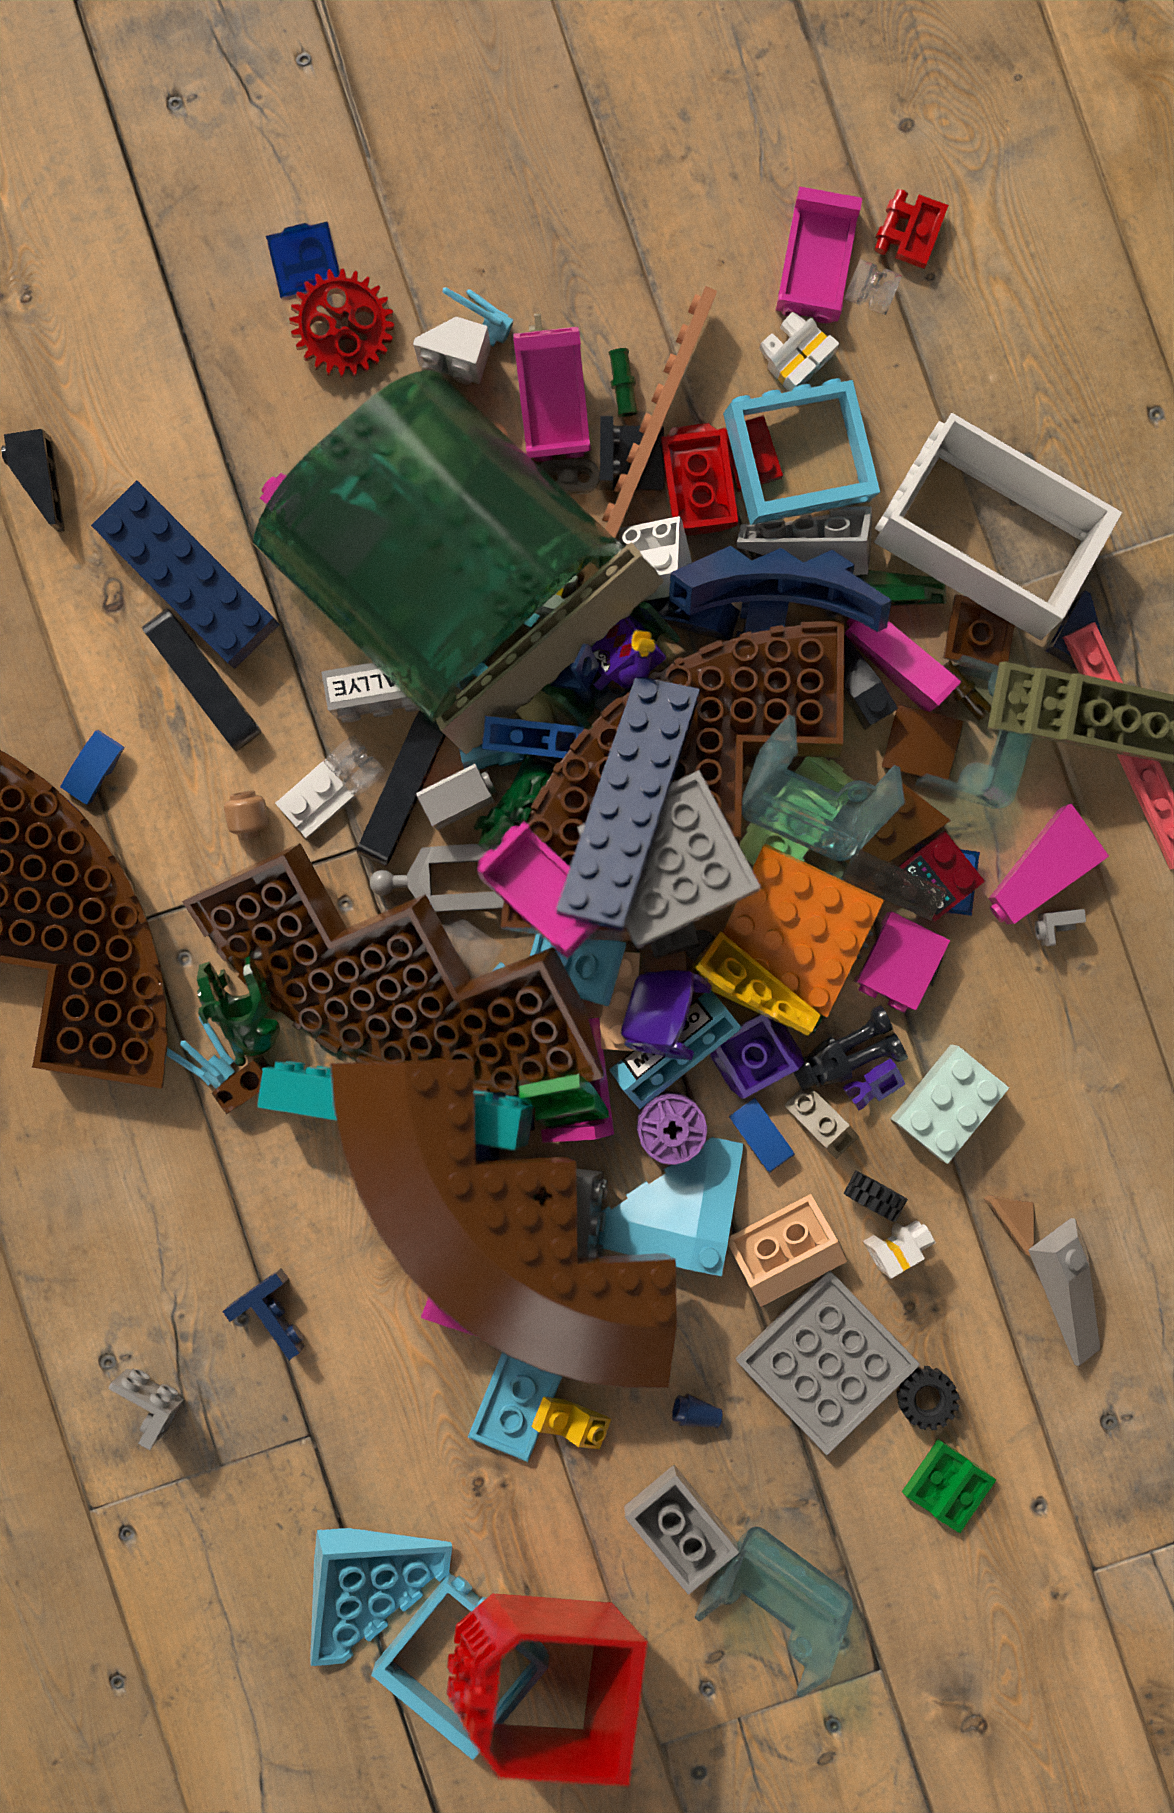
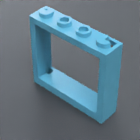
(762, 511)
(426, 1703)

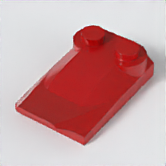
(699, 478)

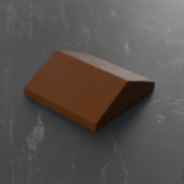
(977, 633)

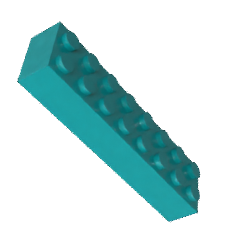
(309, 1093)

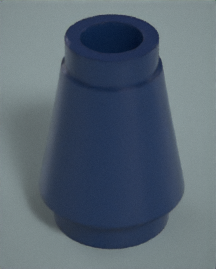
(695, 1413)

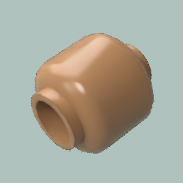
(246, 814)

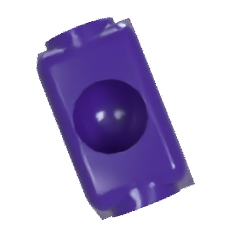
(659, 1012)

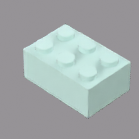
(949, 1103)

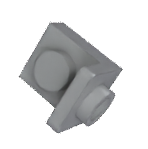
(1062, 920)

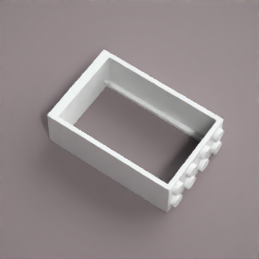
(1025, 484)

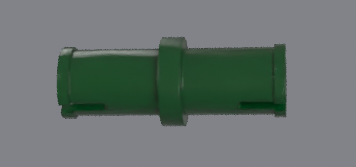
(623, 382)

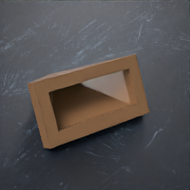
(1016, 1218)

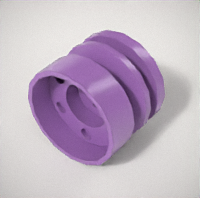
(656, 1116)

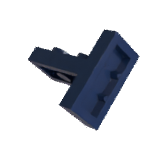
(270, 1313)

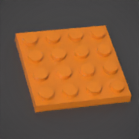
(803, 926)

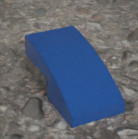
(92, 766)
(762, 1135)

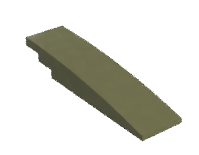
(1084, 712)

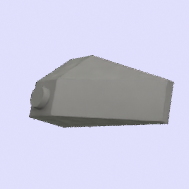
(843, 530)
(1066, 1279)

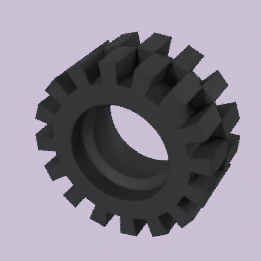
(875, 1196)
(940, 1413)

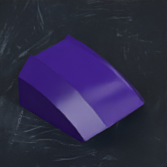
(757, 1056)

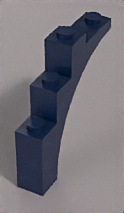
(778, 576)

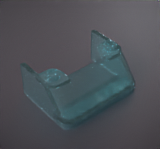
(981, 783)
(810, 812)
(793, 1594)

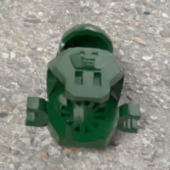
(515, 804)
(238, 1016)

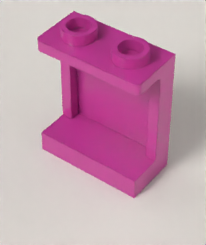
(901, 962)

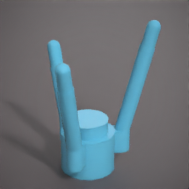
(497, 321)
(215, 1070)

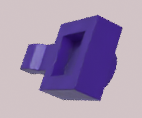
(879, 1083)

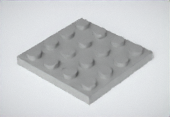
(690, 866)
(827, 1361)

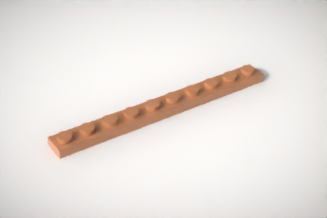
(652, 423)

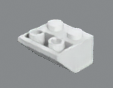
(455, 349)
(662, 545)

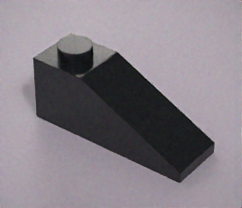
(33, 464)
(864, 689)

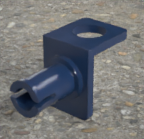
(579, 675)

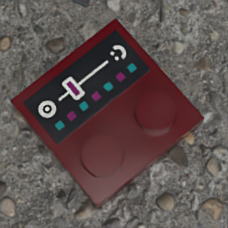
(946, 866)

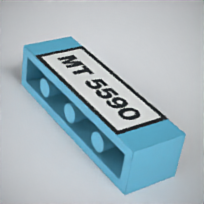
(648, 1074)

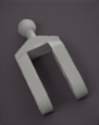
(420, 882)

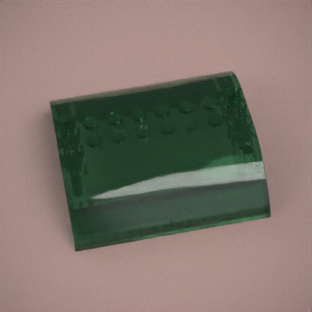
(426, 535)

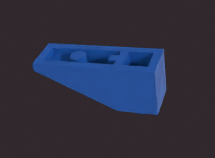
(528, 737)

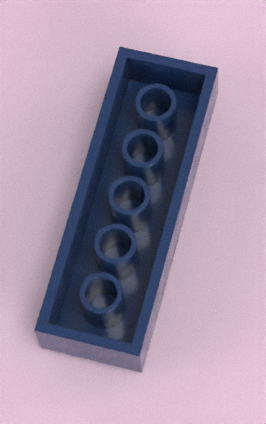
(185, 574)

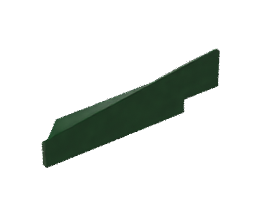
(906, 588)

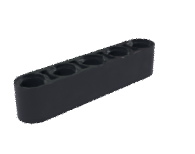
(201, 679)
(400, 790)

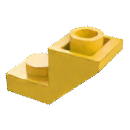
(572, 1421)

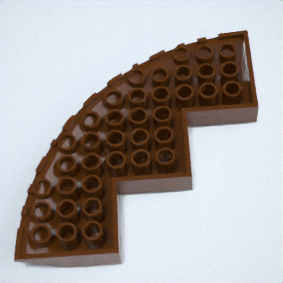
(744, 697)
(78, 917)
(395, 981)
(483, 1241)

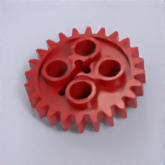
(357, 299)

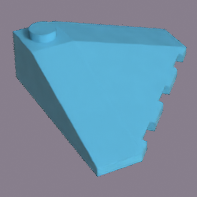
(681, 1211)
(362, 1581)

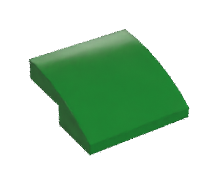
(564, 1101)
(949, 1485)

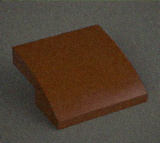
(922, 743)

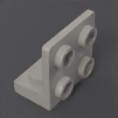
(159, 1400)

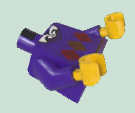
(625, 654)

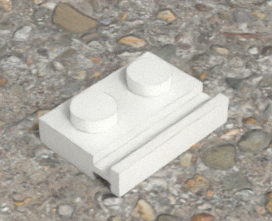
(314, 800)

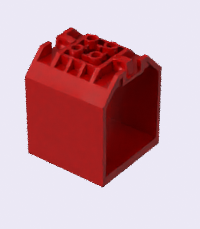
(588, 1755)

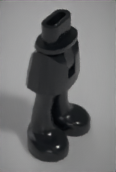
(829, 1062)

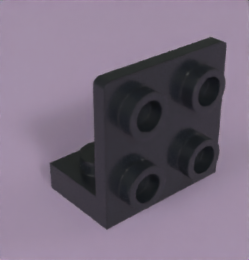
(614, 451)

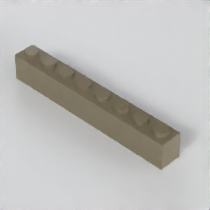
(551, 646)

